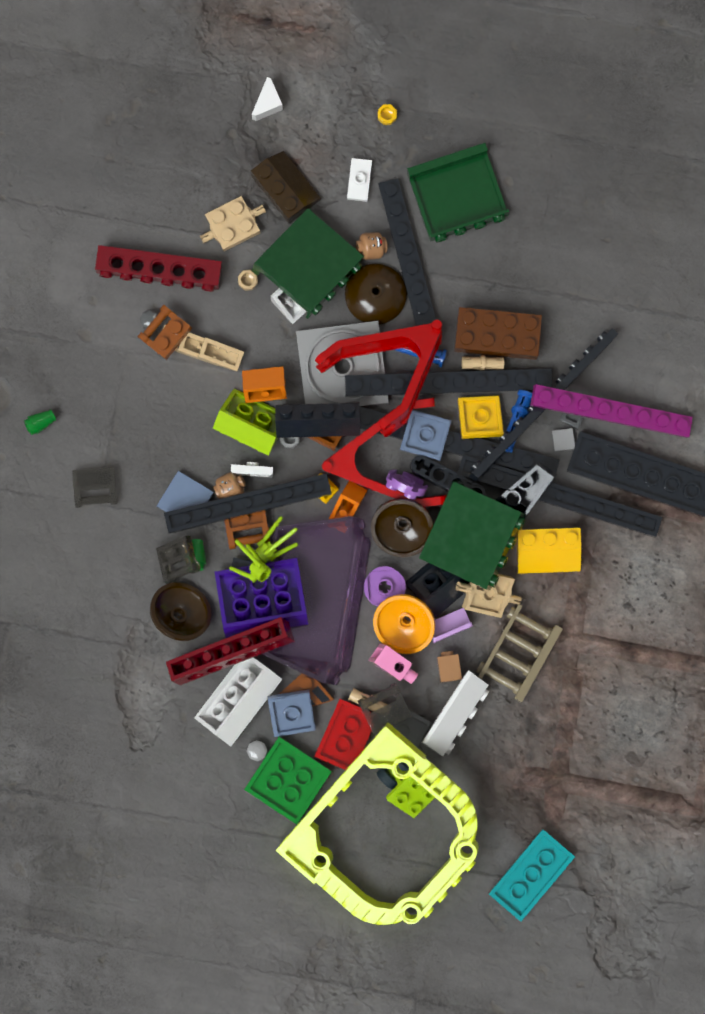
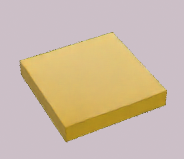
(480, 417)

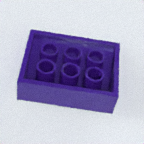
(253, 604)

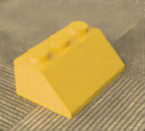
(548, 550)

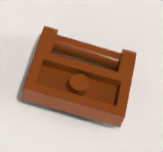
(169, 337)
(243, 523)

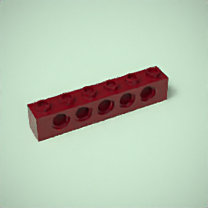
(107, 255)
(230, 651)

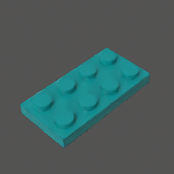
(531, 875)

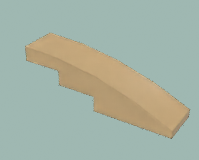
(210, 351)

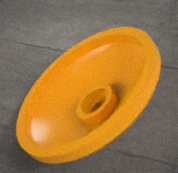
(396, 631)

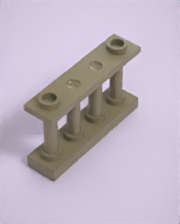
(540, 653)

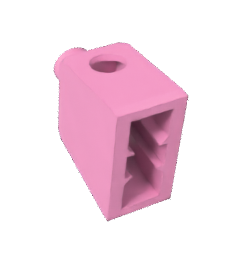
(386, 658)

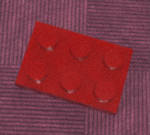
(344, 736)

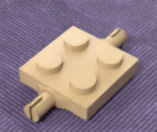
(232, 223)
(491, 601)

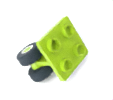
(405, 793)

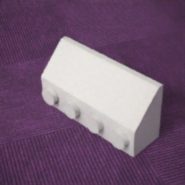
(237, 699)
(455, 713)

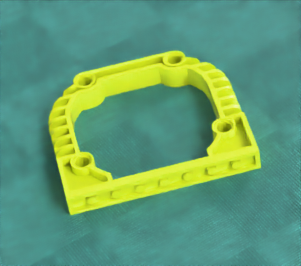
(387, 751)

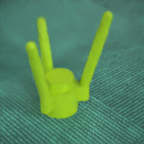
(267, 550)
(258, 568)

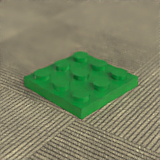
(287, 780)

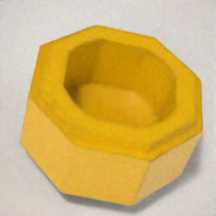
(387, 114)

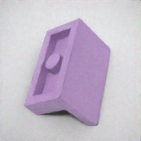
(451, 625)

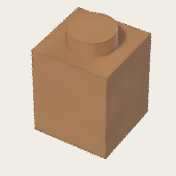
(449, 667)

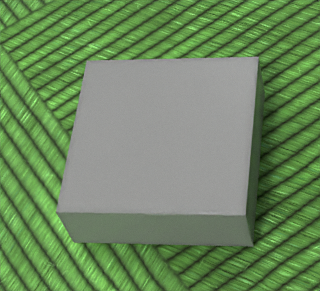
(563, 440)

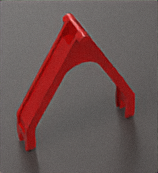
(420, 339)
(343, 463)

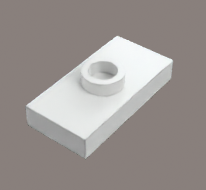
(359, 179)
(252, 469)

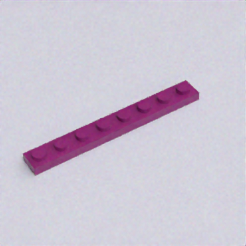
(611, 411)

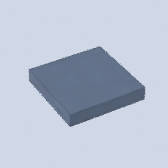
(425, 435)
(183, 493)
(291, 713)

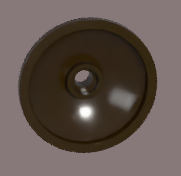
(371, 307)
(399, 538)
(187, 604)

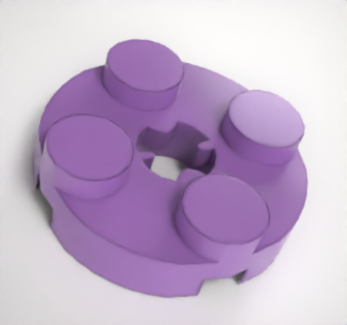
(406, 483)
(379, 575)

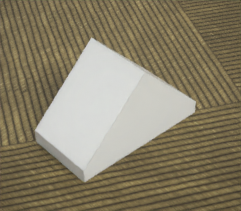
(268, 102)
(287, 305)

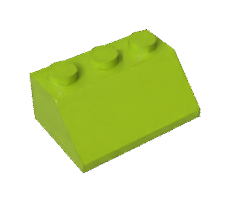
(247, 422)

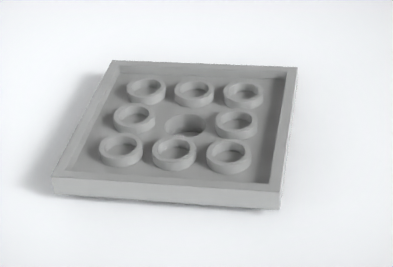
(330, 385)

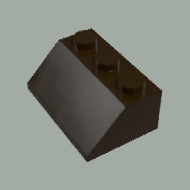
(285, 186)

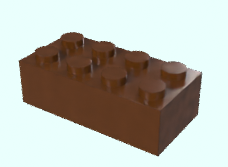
(498, 333)

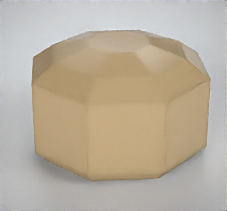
(247, 280)

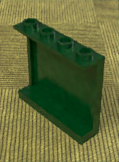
(457, 193)
(309, 262)
(472, 536)

